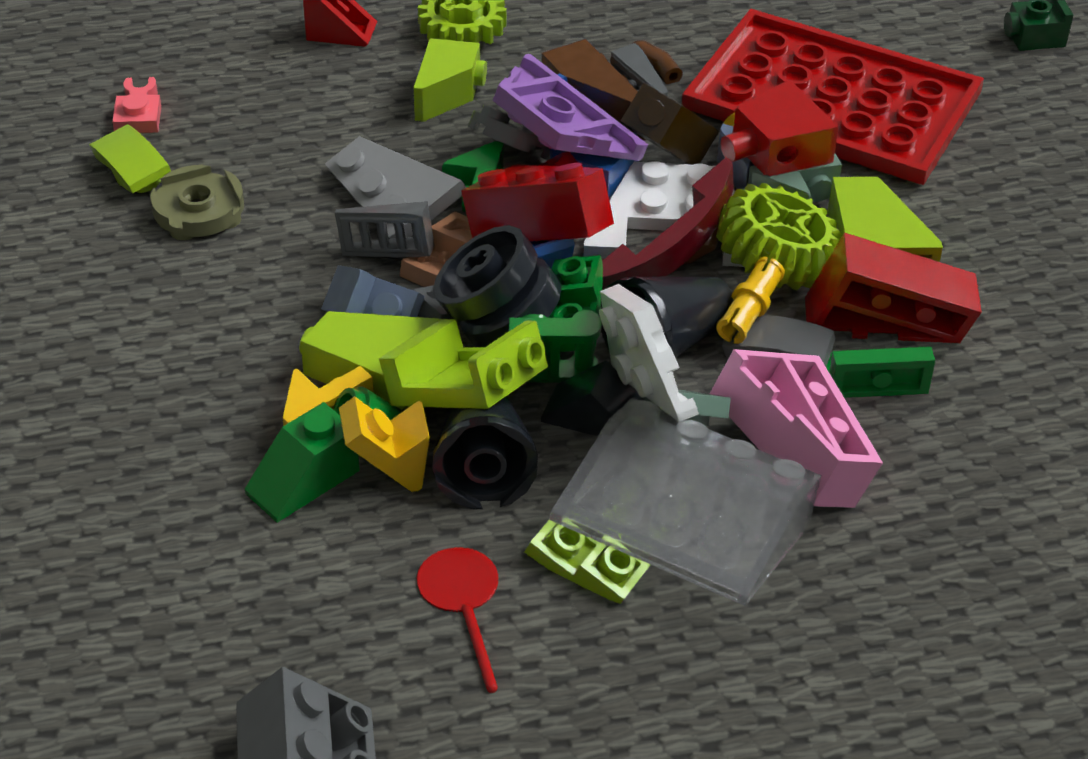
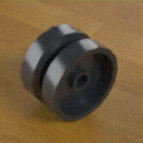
(495, 280)

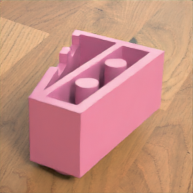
(800, 415)

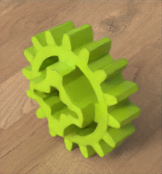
(462, 19)

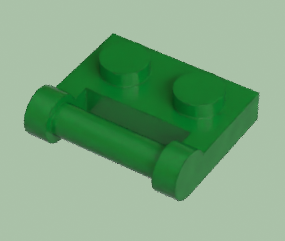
(580, 330)

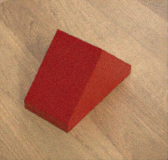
(338, 22)

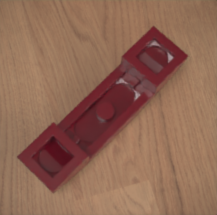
(682, 238)

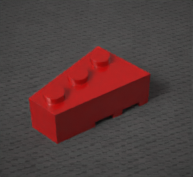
(540, 201)
(892, 292)

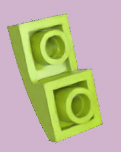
(132, 159)
(586, 561)

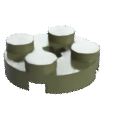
(218, 206)

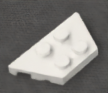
(641, 351)

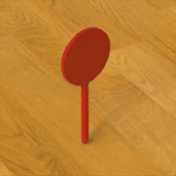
(459, 582)

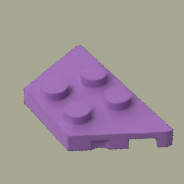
(562, 114)

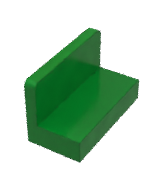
(882, 371)

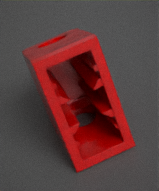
(781, 132)

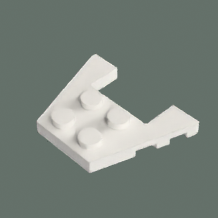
(649, 199)

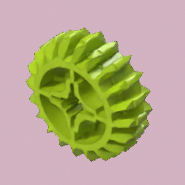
(779, 227)

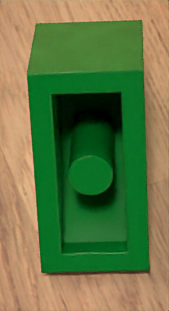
(302, 463)

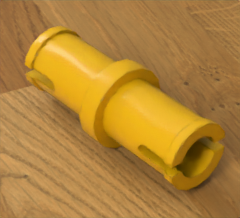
(750, 300)

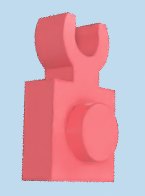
(138, 107)

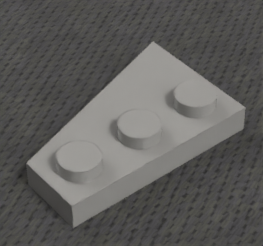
(385, 177)

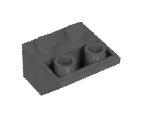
(302, 720)

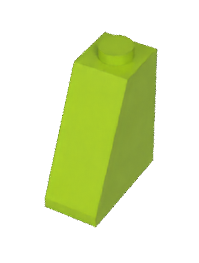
(876, 213)
(353, 340)

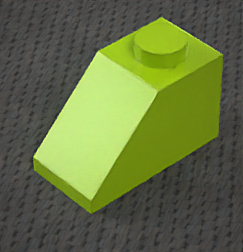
(447, 77)

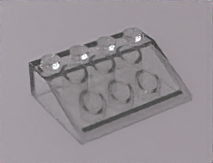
(688, 500)

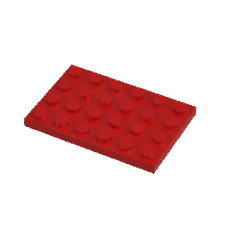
(888, 105)

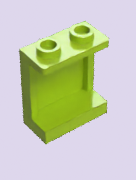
(446, 375)

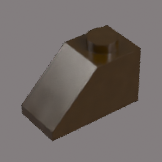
(669, 125)

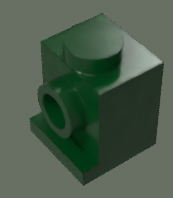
(1038, 24)

